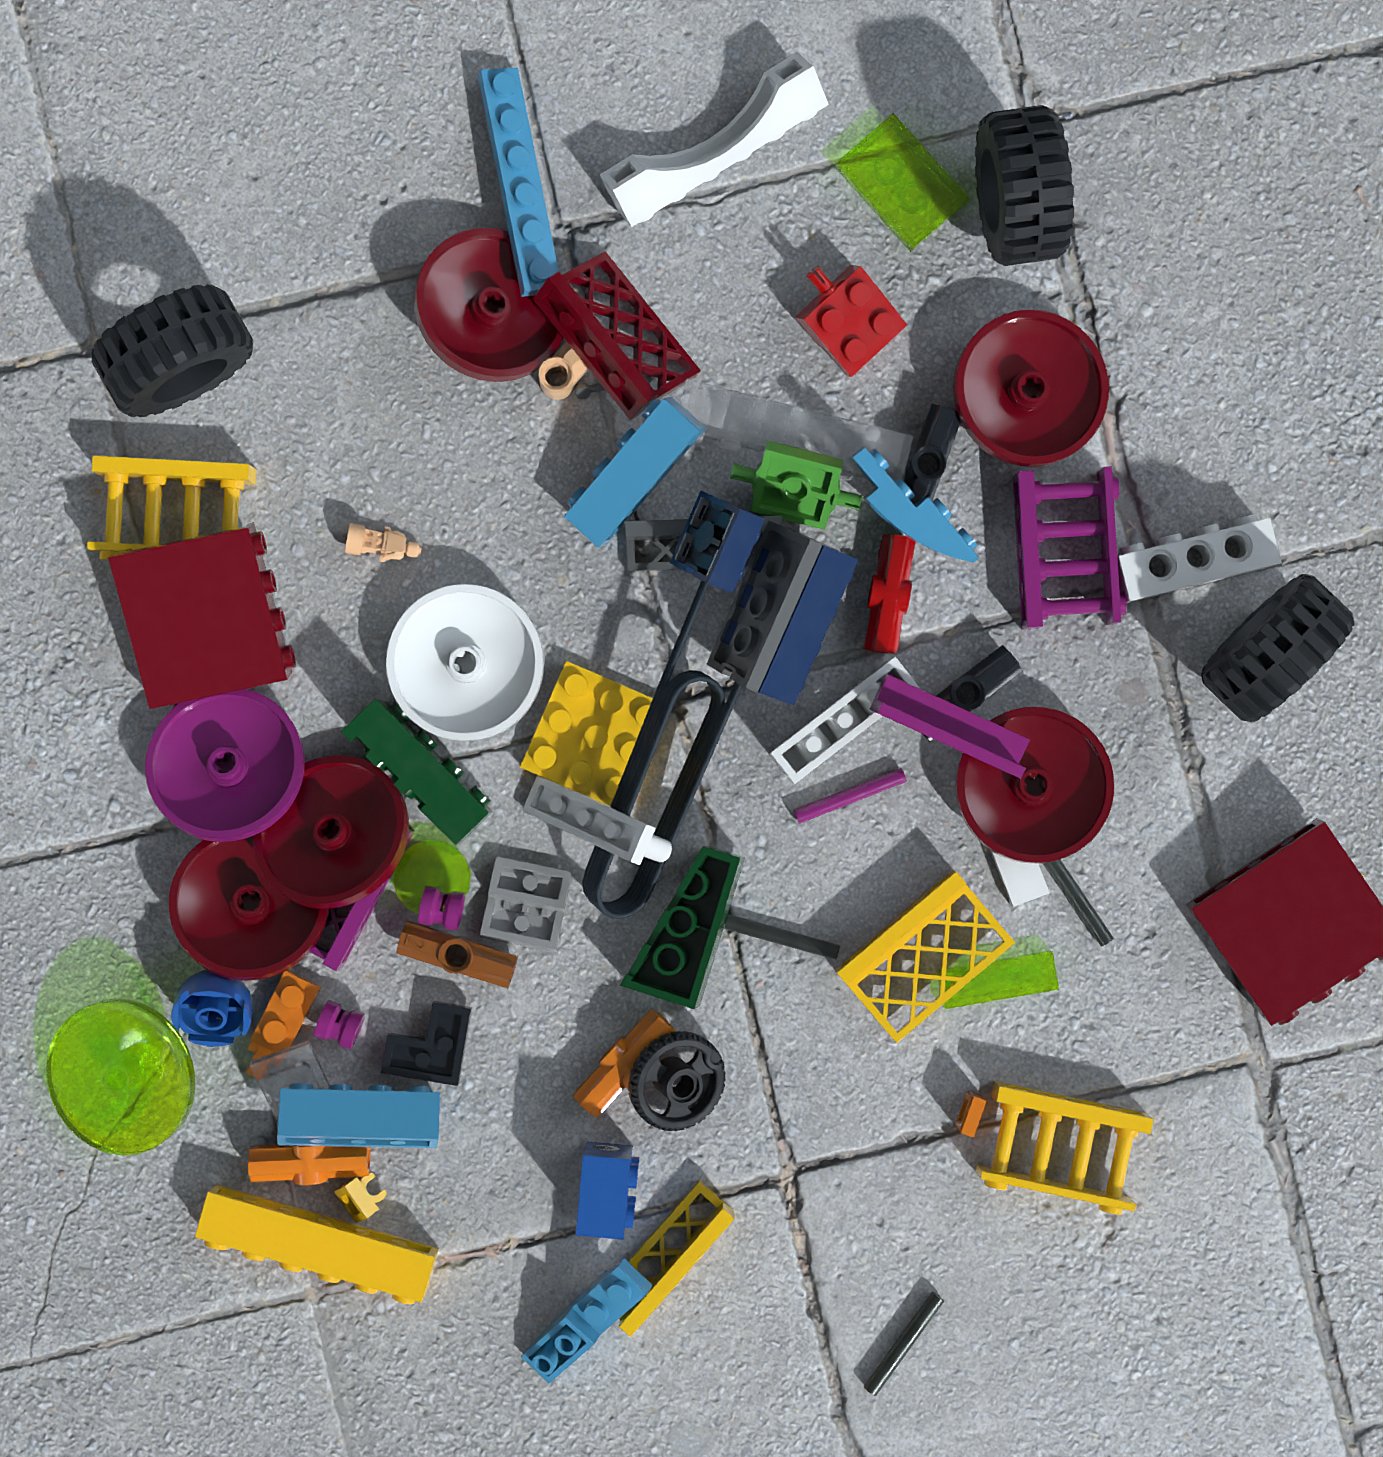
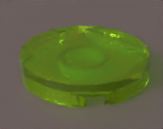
(430, 864)

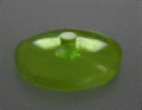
(120, 1076)

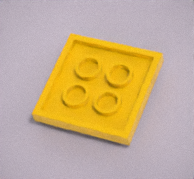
(587, 733)

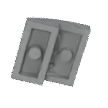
(526, 904)

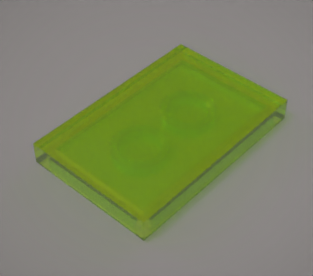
(902, 182)

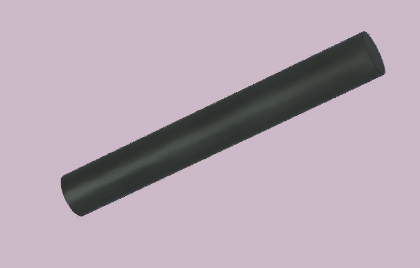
(1080, 902)
(782, 937)
(904, 1343)

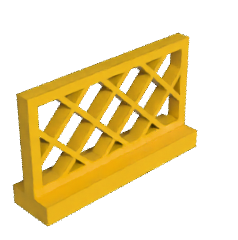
(900, 931)

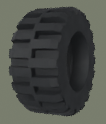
(1024, 185)
(172, 350)
(1278, 648)

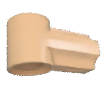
(567, 362)

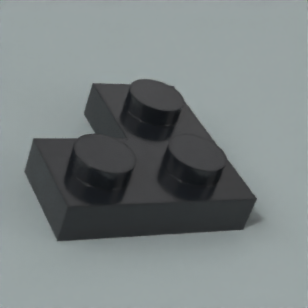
(439, 1055)

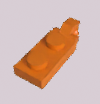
(283, 1015)

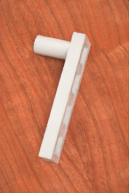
(595, 822)

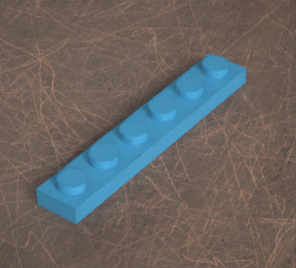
(518, 178)

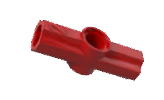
(889, 594)

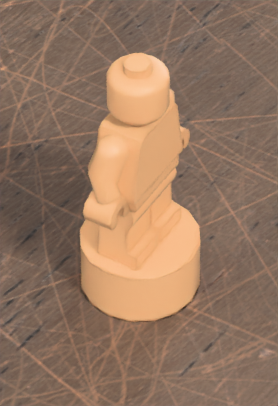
(387, 544)

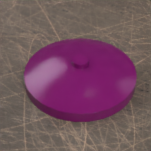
(225, 765)

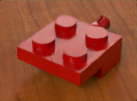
(849, 317)

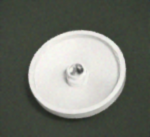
(465, 662)

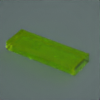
(1005, 979)

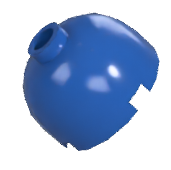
(212, 1009)

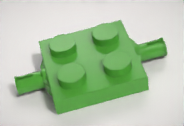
(796, 485)

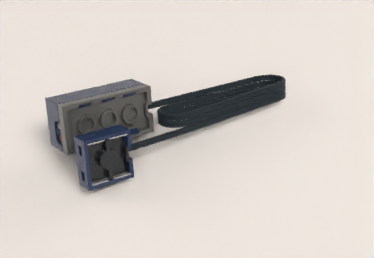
(763, 646)

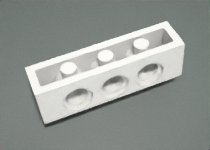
(1256, 546)
(835, 725)

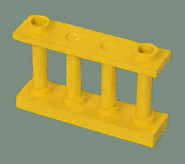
(155, 475)
(1089, 1117)

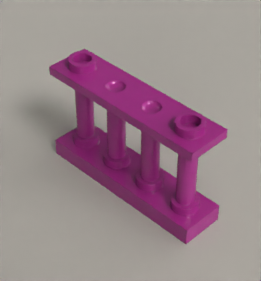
(1033, 531)

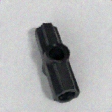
(934, 440)
(985, 678)

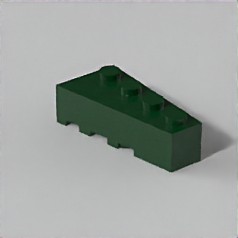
(419, 769)
(687, 936)

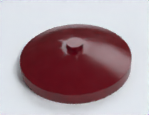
(475, 311)
(1031, 388)
(1057, 800)
(337, 834)
(234, 917)

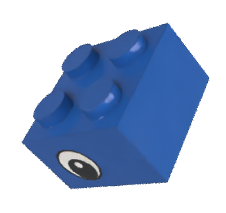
(604, 1190)

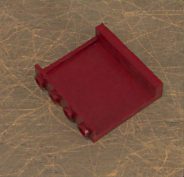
(202, 616)
(1294, 922)

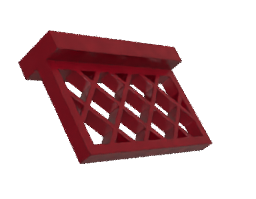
(599, 346)

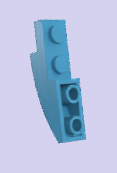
(921, 522)
(586, 1320)

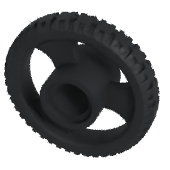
(687, 1091)

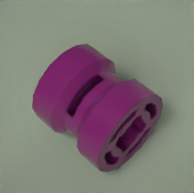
(432, 908)
(339, 1025)

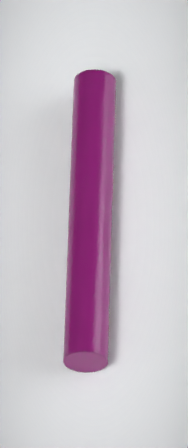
(850, 795)

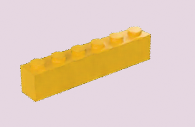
(317, 1244)

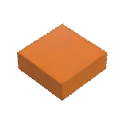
(970, 1113)

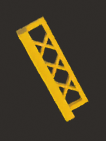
(683, 1258)

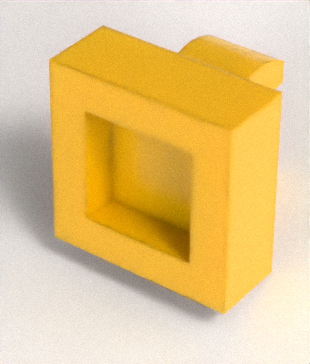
(357, 1199)

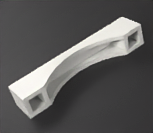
(781, 100)

